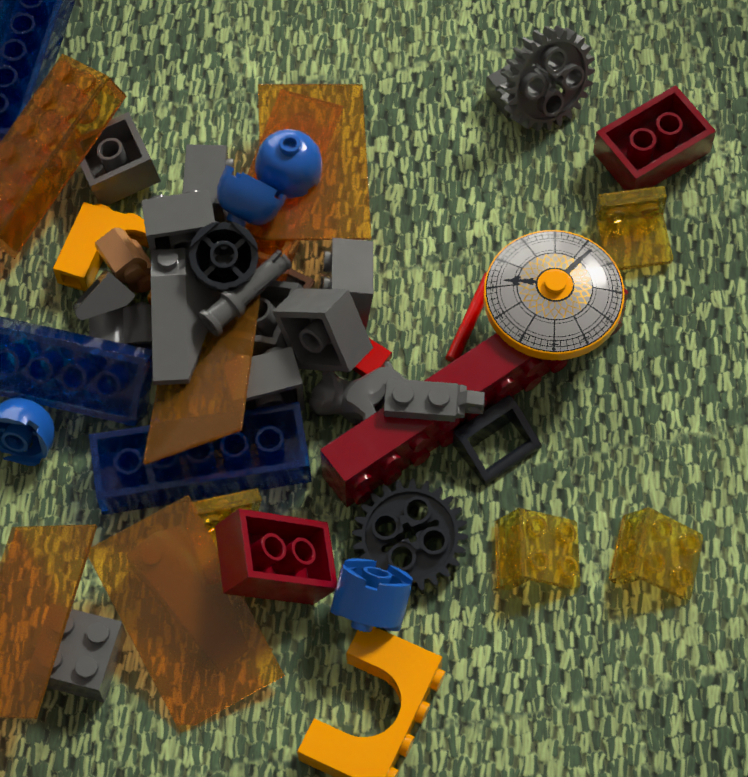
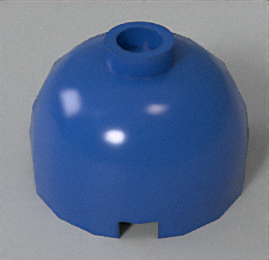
(289, 163)
(247, 199)
(20, 424)

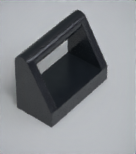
(485, 425)

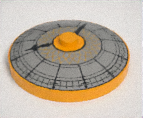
(553, 295)

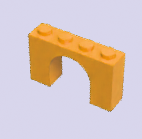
(79, 258)
(412, 675)

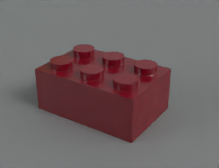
(654, 141)
(275, 557)

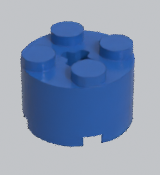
(371, 595)

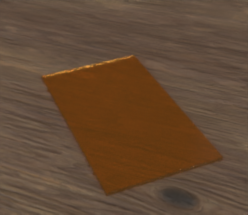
(337, 125)
(213, 399)
(36, 598)
(172, 602)

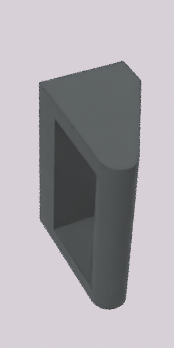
(102, 296)

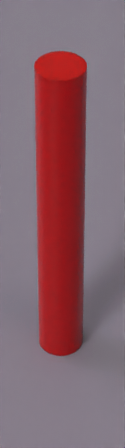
(468, 323)

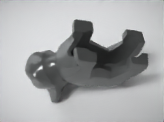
(352, 399)

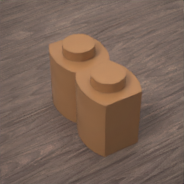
(126, 259)

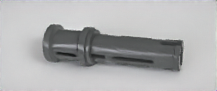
(234, 302)

